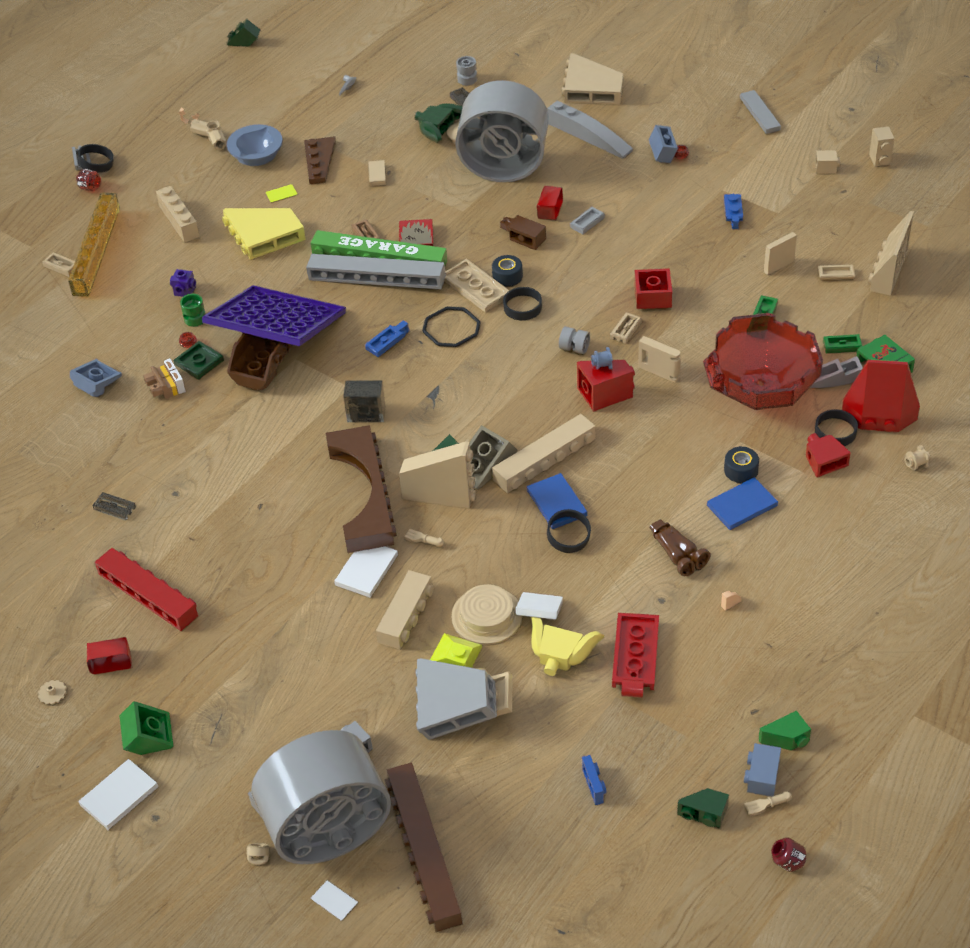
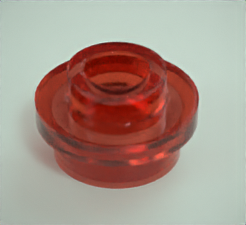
(682, 152)
(187, 339)

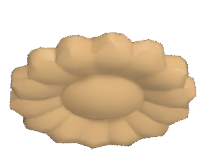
(52, 692)

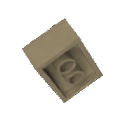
(488, 451)

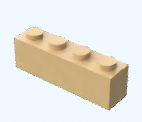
(177, 214)
(404, 610)

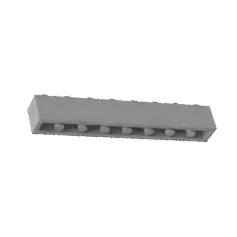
(376, 271)

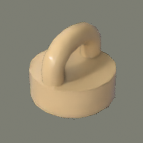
(258, 849)

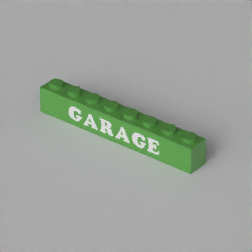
(357, 246)

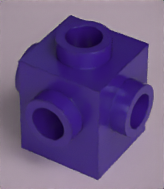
(183, 282)

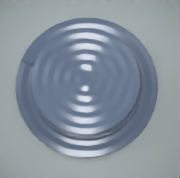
(255, 144)

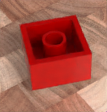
(653, 288)

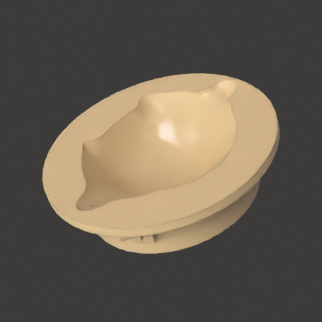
(486, 615)

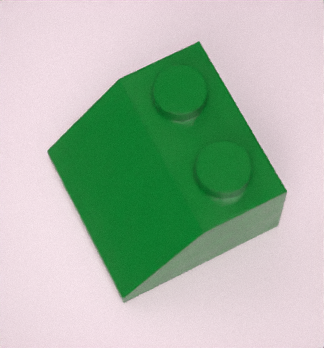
(145, 729)

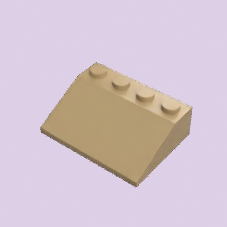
(891, 257)

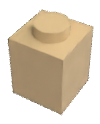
(827, 162)

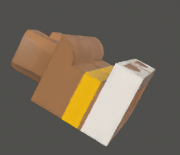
(167, 380)

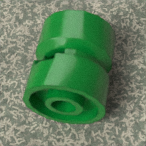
(192, 309)

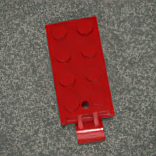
(635, 653)

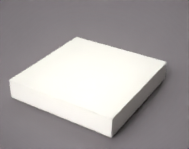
(539, 605)

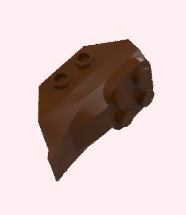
(256, 360)

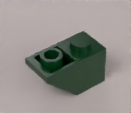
(244, 34)
(705, 807)

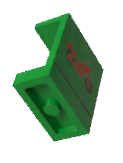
(886, 350)

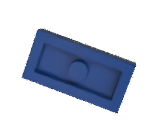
(591, 773)

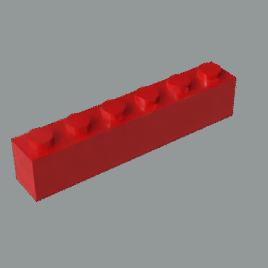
(147, 588)

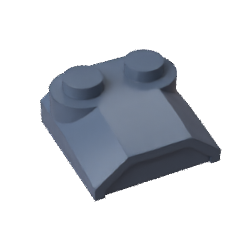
(94, 377)

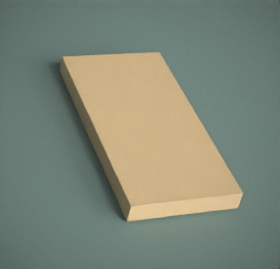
(475, 285)

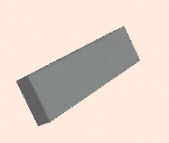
(760, 112)

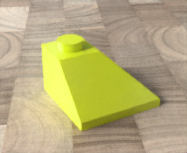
(456, 651)

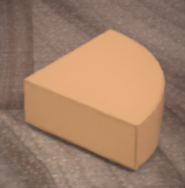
(729, 600)

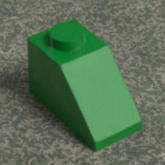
(786, 732)

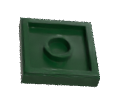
(198, 360)

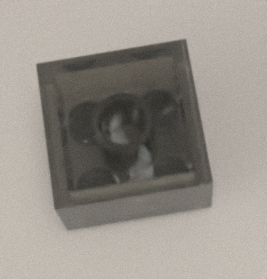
(364, 401)

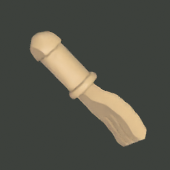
(415, 537)
(759, 806)

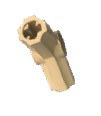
(211, 130)

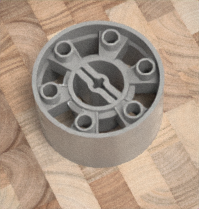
(506, 120)
(320, 797)

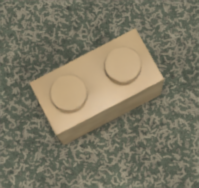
(881, 146)

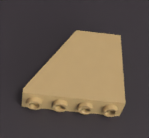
(591, 82)
(440, 477)

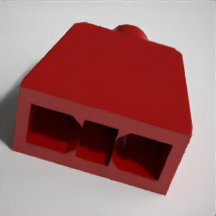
(826, 454)

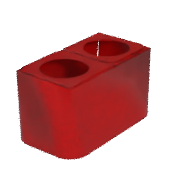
(550, 202)
(108, 656)

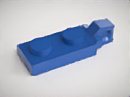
(733, 209)
(387, 338)

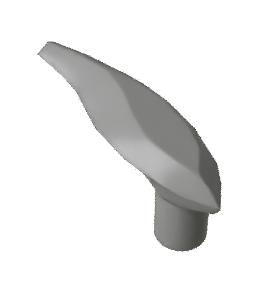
(349, 82)

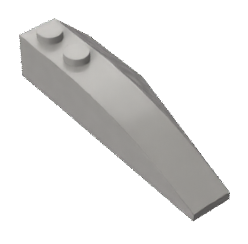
(587, 129)

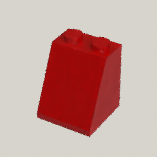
(605, 386)

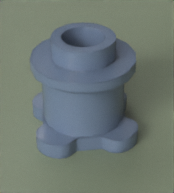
(602, 359)

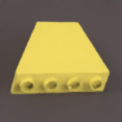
(263, 229)

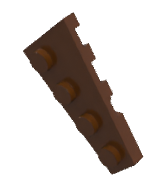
(318, 158)

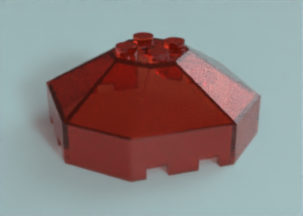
(763, 351)

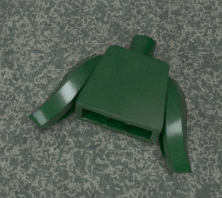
(437, 120)

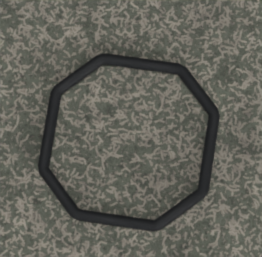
(451, 344)

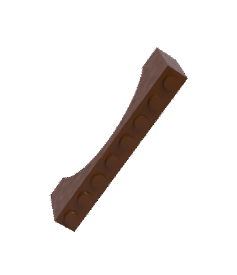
(373, 524)

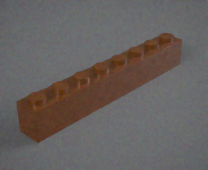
(424, 848)

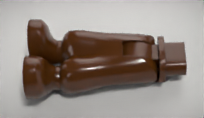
(679, 548)

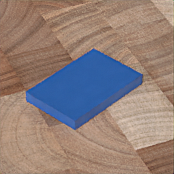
(553, 496)
(742, 503)

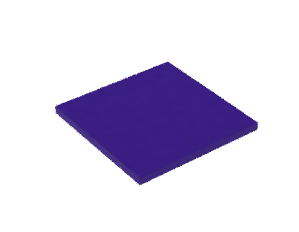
(274, 315)

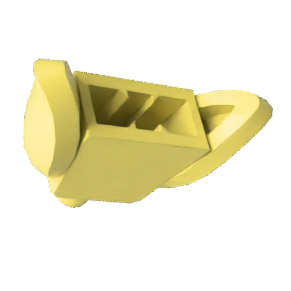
(561, 647)

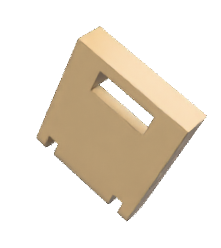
(661, 359)

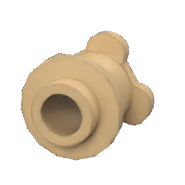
(917, 458)

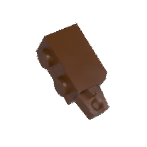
(524, 231)

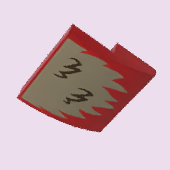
(416, 231)

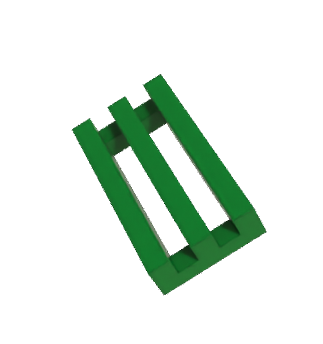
(842, 343)

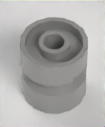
(466, 70)
(574, 340)

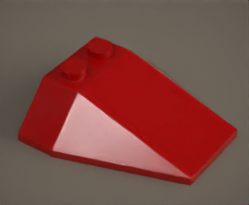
(883, 397)

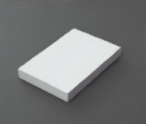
(366, 570)
(118, 794)

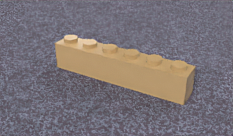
(543, 453)

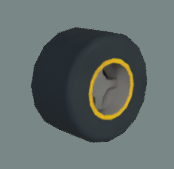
(507, 270)
(741, 464)

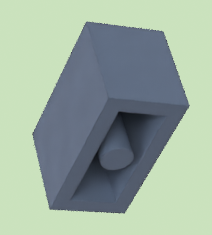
(663, 143)
(763, 769)

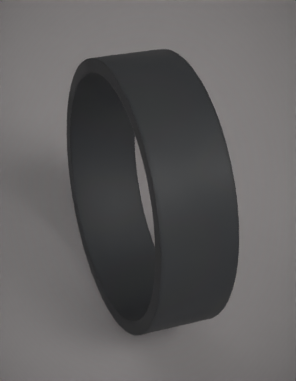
(95, 148)
(524, 315)
(838, 414)
(568, 548)

